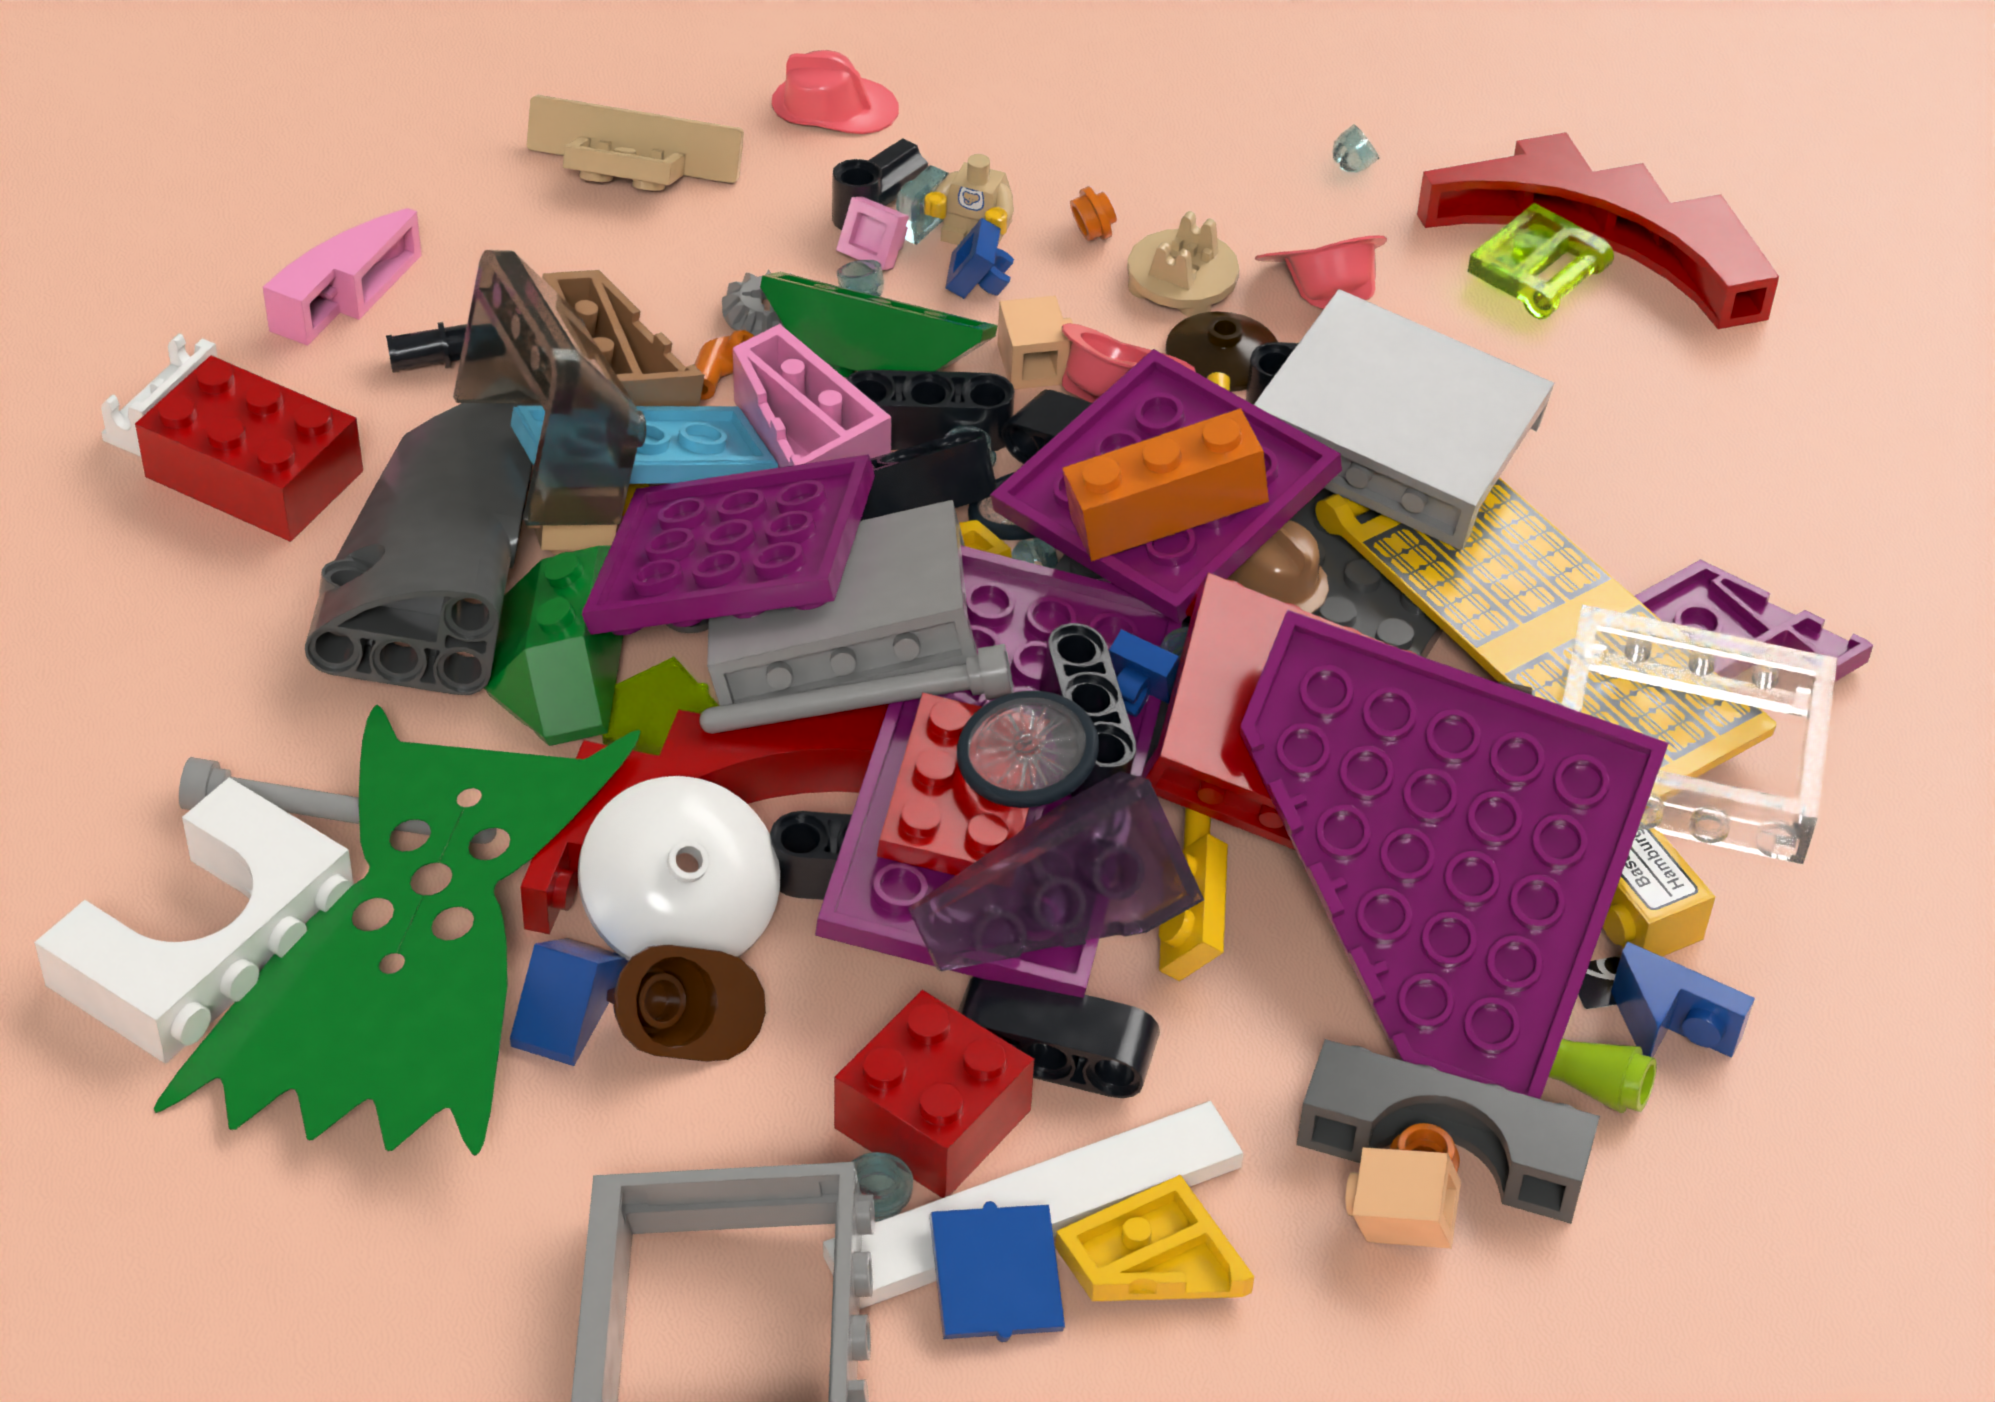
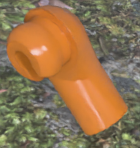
(716, 360)

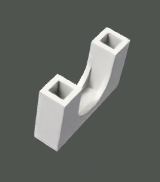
(172, 991)

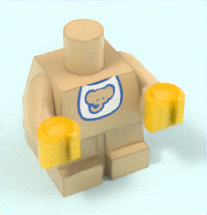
(968, 197)

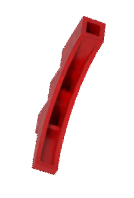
(1688, 242)

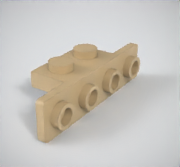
(633, 143)

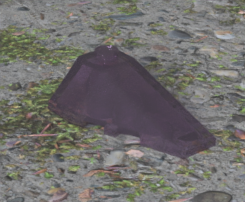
(1070, 877)

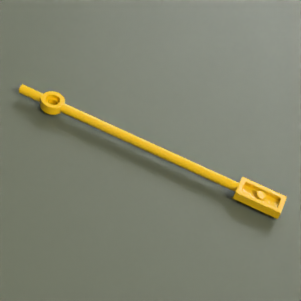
(1198, 933)

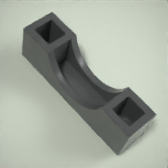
(1527, 1143)

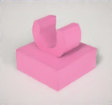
(873, 232)

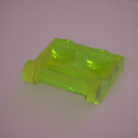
(1528, 248)

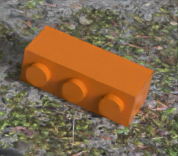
(1166, 484)

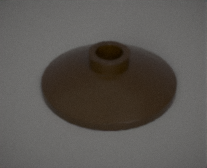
(1218, 344)

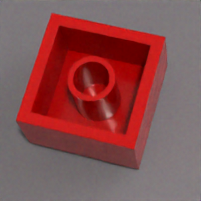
(933, 1093)

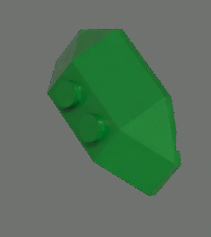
(870, 331)
(545, 658)

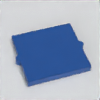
(996, 1271)

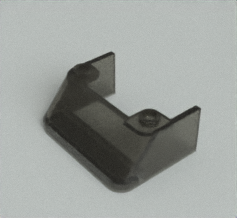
(535, 349)

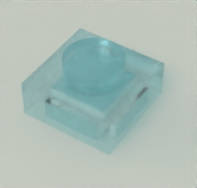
(911, 202)

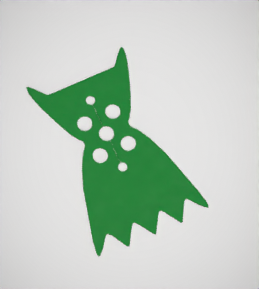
(434, 1028)

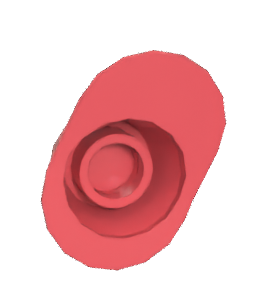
(830, 94)
(1324, 270)
(1098, 361)

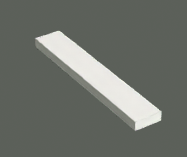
(1072, 1184)

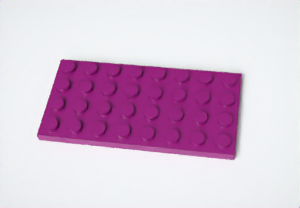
(1011, 606)

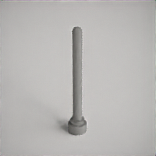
(982, 674)
(205, 775)

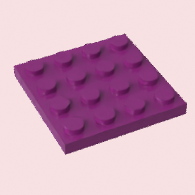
(1143, 404)
(731, 546)

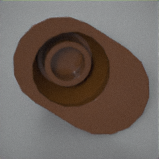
(688, 1003)

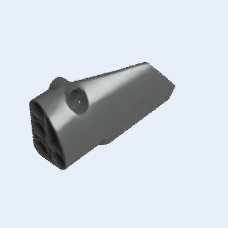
(427, 538)

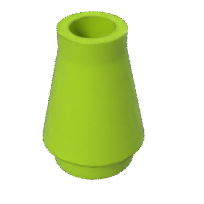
(1606, 1072)

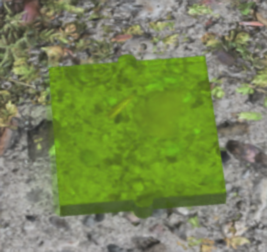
(651, 703)

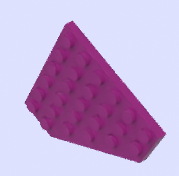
(1449, 840)

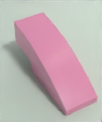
(342, 276)

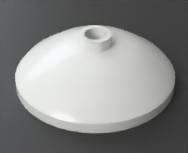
(643, 897)

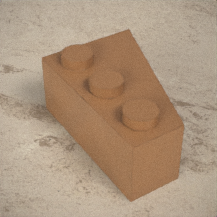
(635, 354)

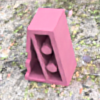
(804, 404)

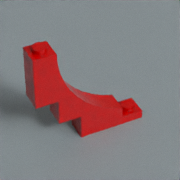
(751, 762)

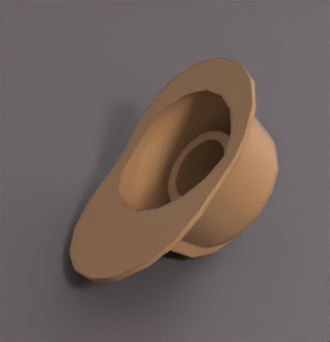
(1287, 569)

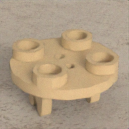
(1183, 267)

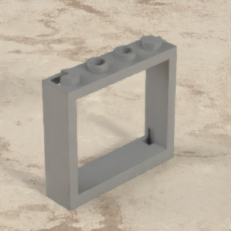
(721, 1201)

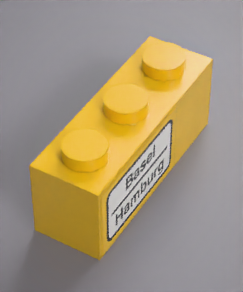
(1658, 899)

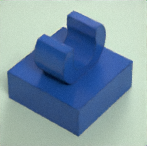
(979, 262)
(1142, 671)

